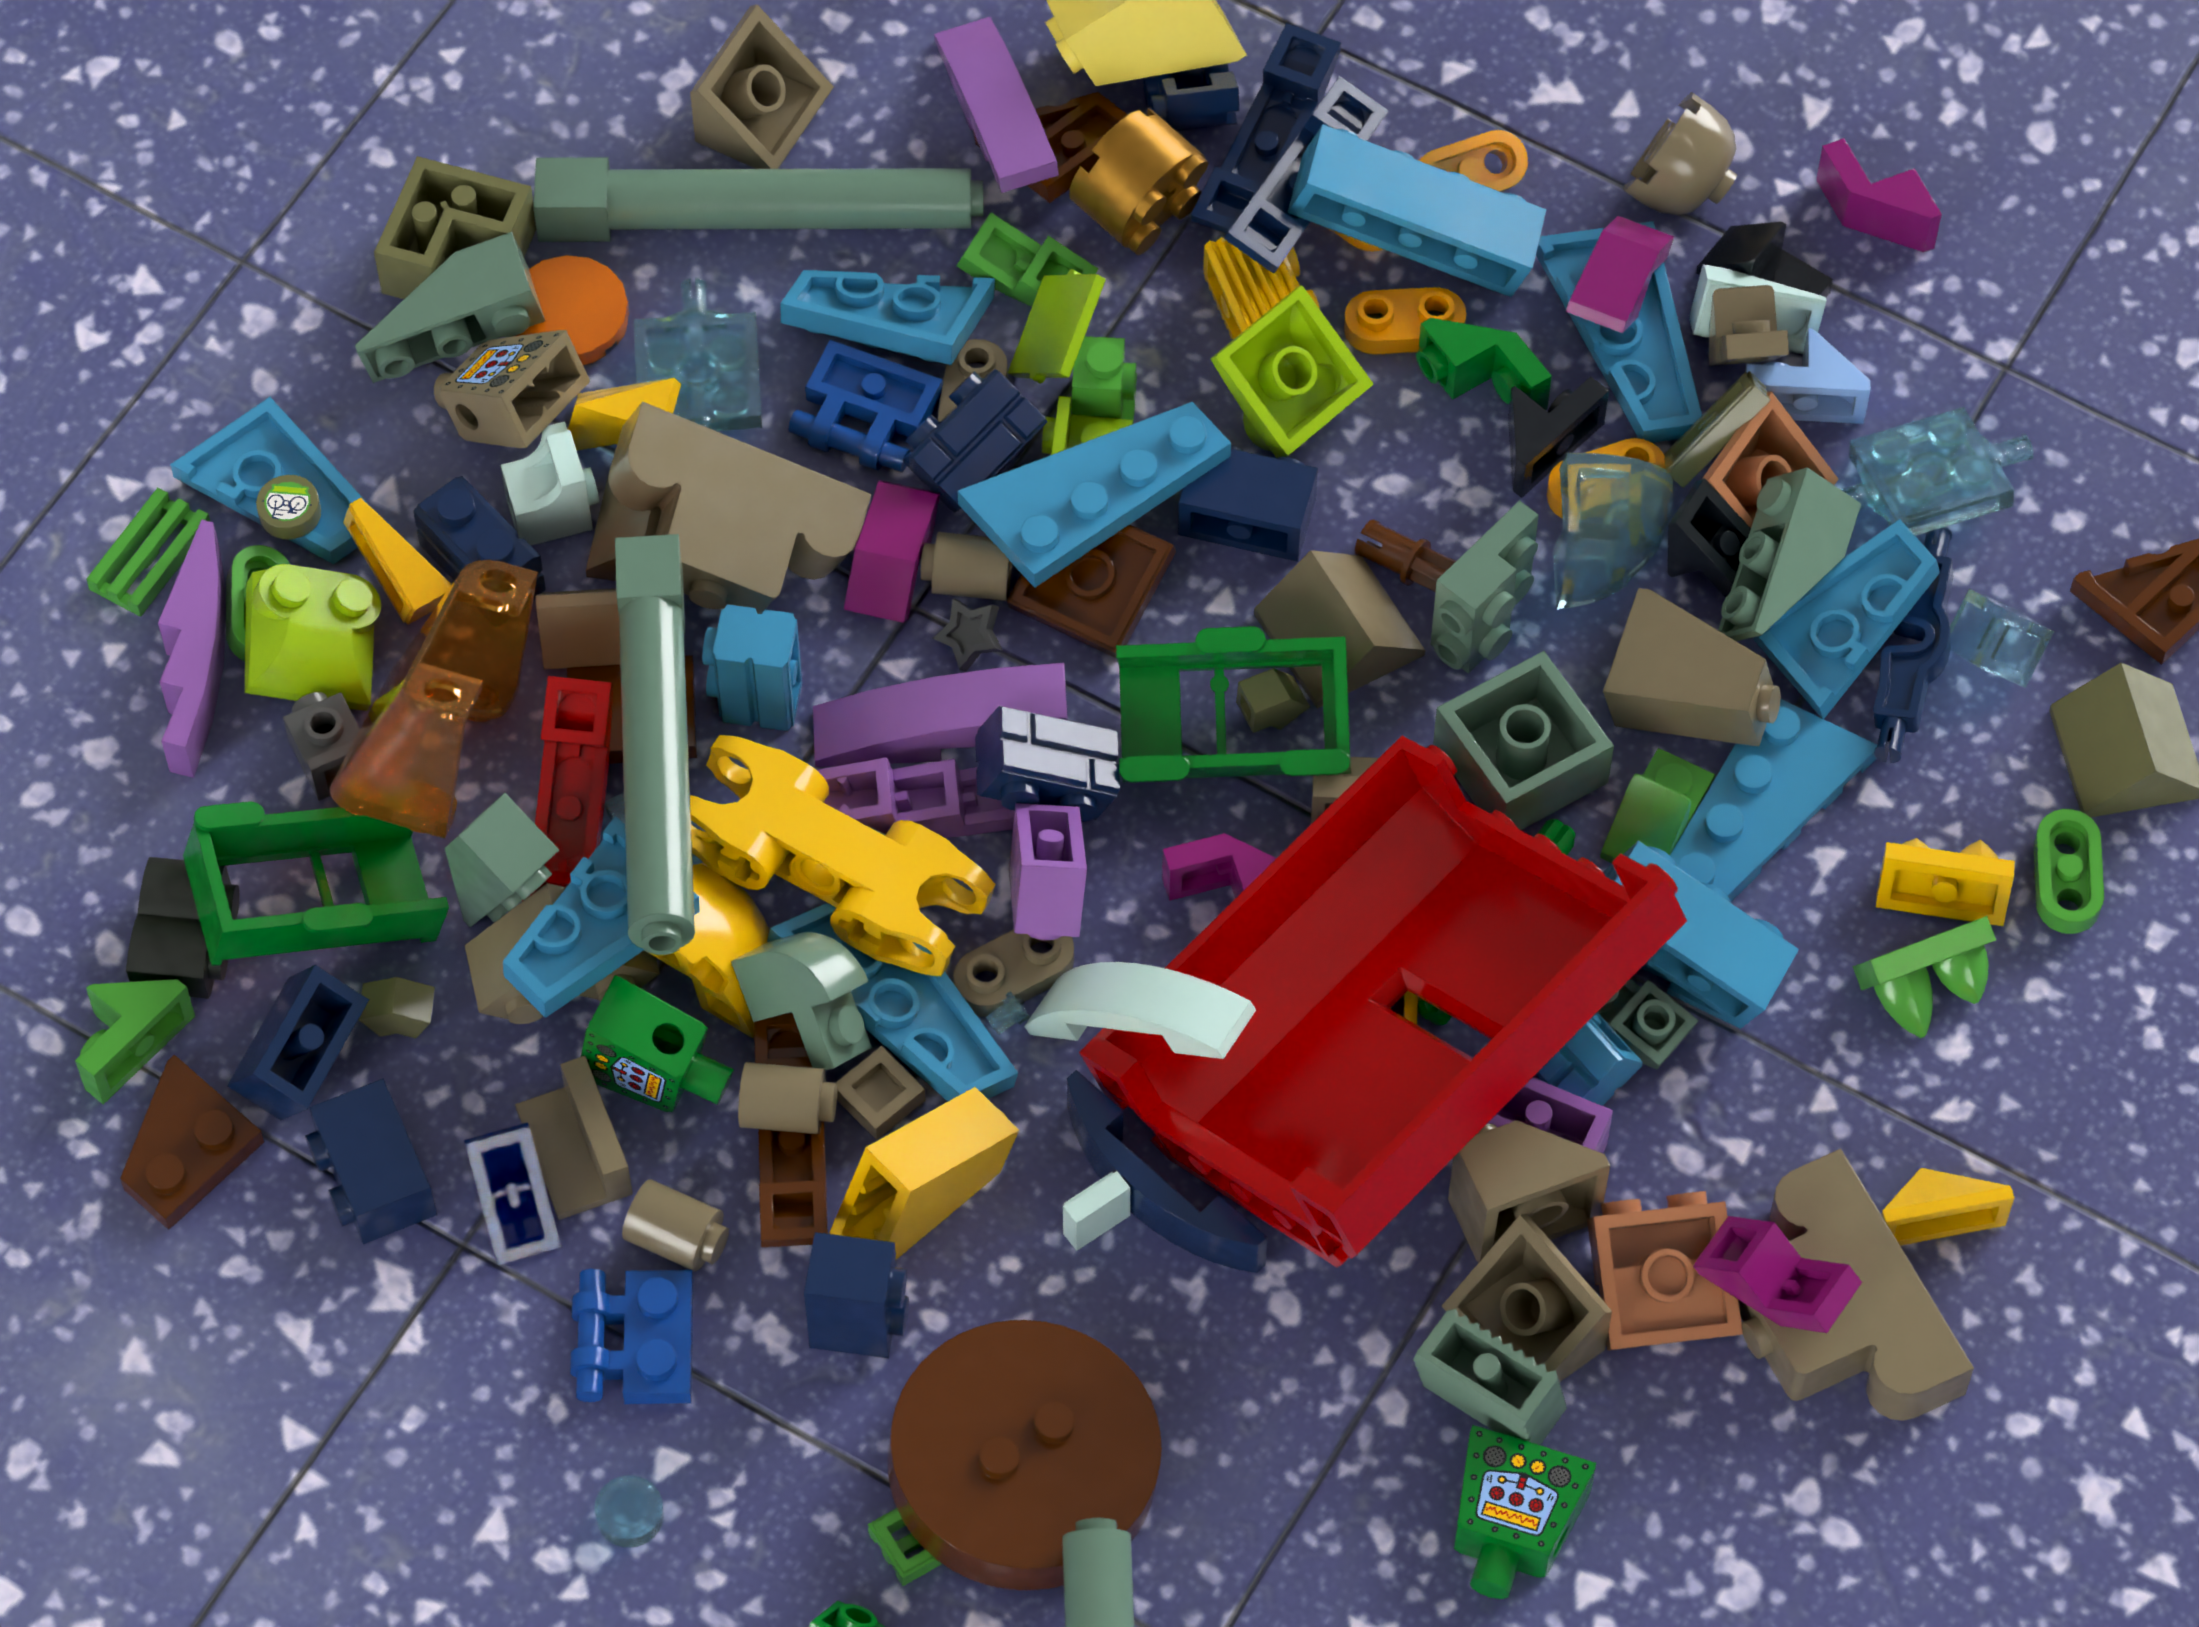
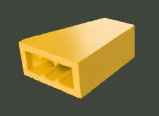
(925, 1171)

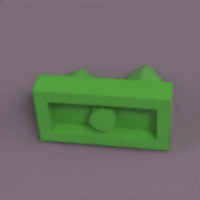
(1905, 984)

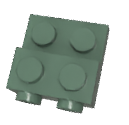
(1482, 589)

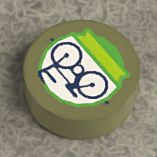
(288, 506)

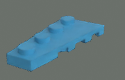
(1646, 361)
(1085, 494)
(1768, 797)
(919, 1019)

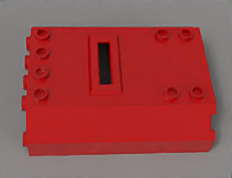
(1328, 1095)

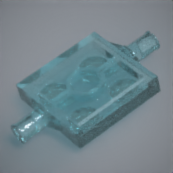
(710, 357)
(1934, 471)

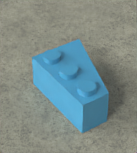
(1721, 954)

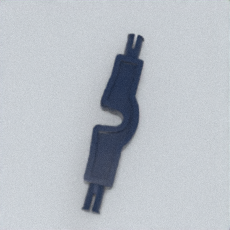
(1911, 668)

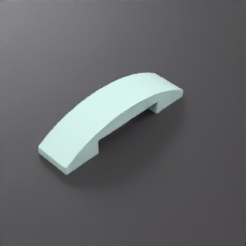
(1143, 998)

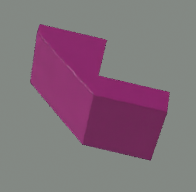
(1889, 209)
(1619, 274)
(890, 551)
(1211, 865)
(1768, 1274)

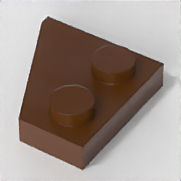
(1072, 134)
(2149, 598)
(185, 1145)

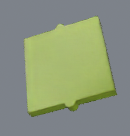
(1056, 326)

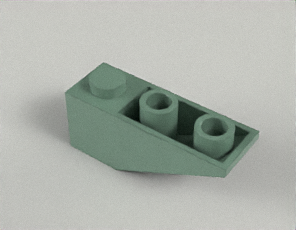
(463, 303)
(1792, 544)
(498, 861)

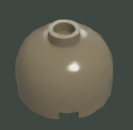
(1686, 161)

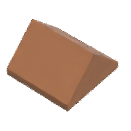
(1761, 450)

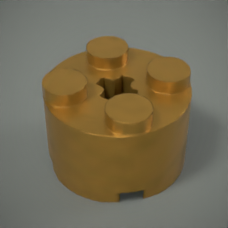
(1139, 180)

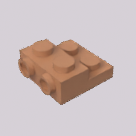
(1649, 1273)

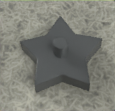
(970, 633)

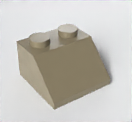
(1523, 1172)

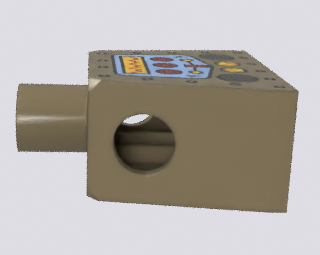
(512, 388)

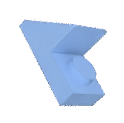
(1822, 388)

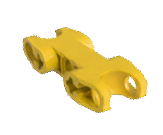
(867, 876)

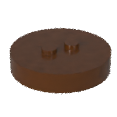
(1016, 1442)

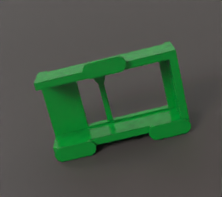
(1153, 705)
(384, 862)

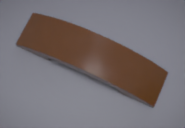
(789, 1162)

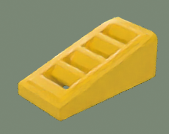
(401, 570)

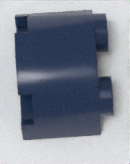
(1194, 97)

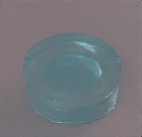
(629, 1511)

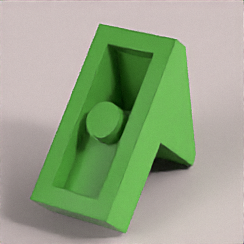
(1657, 805)
(141, 1022)

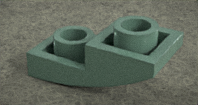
(1648, 1021)

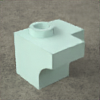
(549, 489)

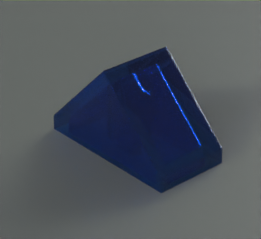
(511, 1193)

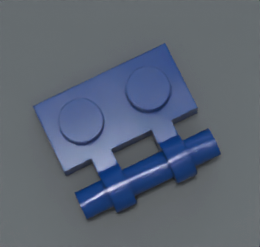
(870, 390)
(656, 1336)

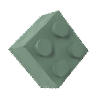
(1524, 742)

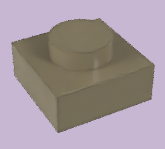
(879, 1092)

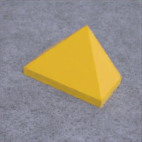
(602, 413)
(1945, 1206)

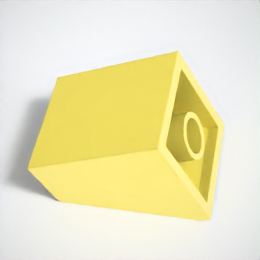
(1141, 37)

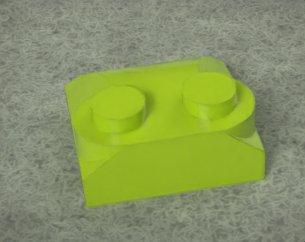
(1290, 374)
(310, 634)

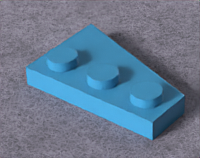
(903, 318)
(257, 449)
(1849, 615)
(581, 933)

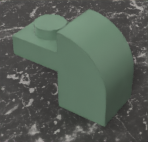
(815, 983)

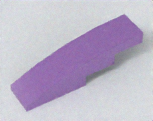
(996, 104)
(195, 641)
(930, 714)
(926, 794)

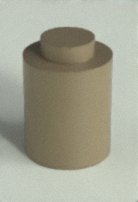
(966, 567)
(785, 1098)
(675, 1226)

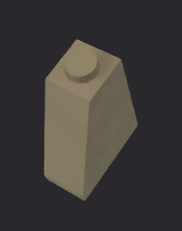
(1687, 678)

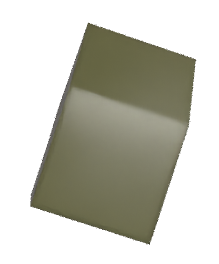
(1270, 700)
(397, 1006)

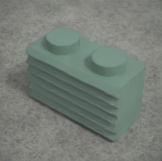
(1490, 1379)

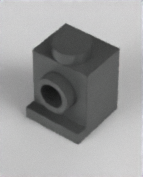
(320, 736)

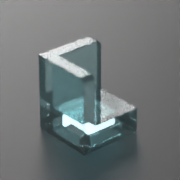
(1998, 638)

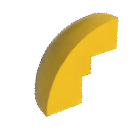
(724, 930)

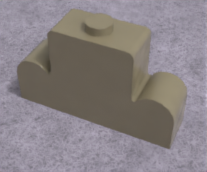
(734, 508)
(1888, 1323)

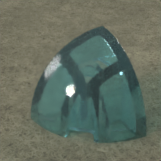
(1611, 524)

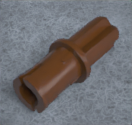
(1402, 555)

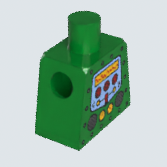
(650, 1049)
(1517, 1507)

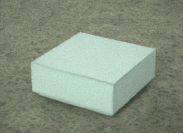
(1096, 1210)

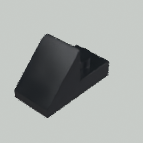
(1759, 253)
(1544, 437)
(1706, 537)

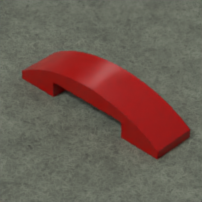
(573, 770)

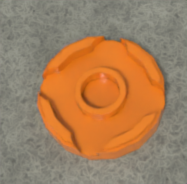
(582, 300)

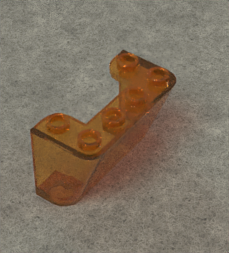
(454, 670)

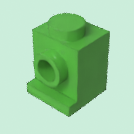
(1103, 381)

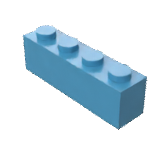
(1417, 210)

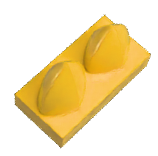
(1945, 882)

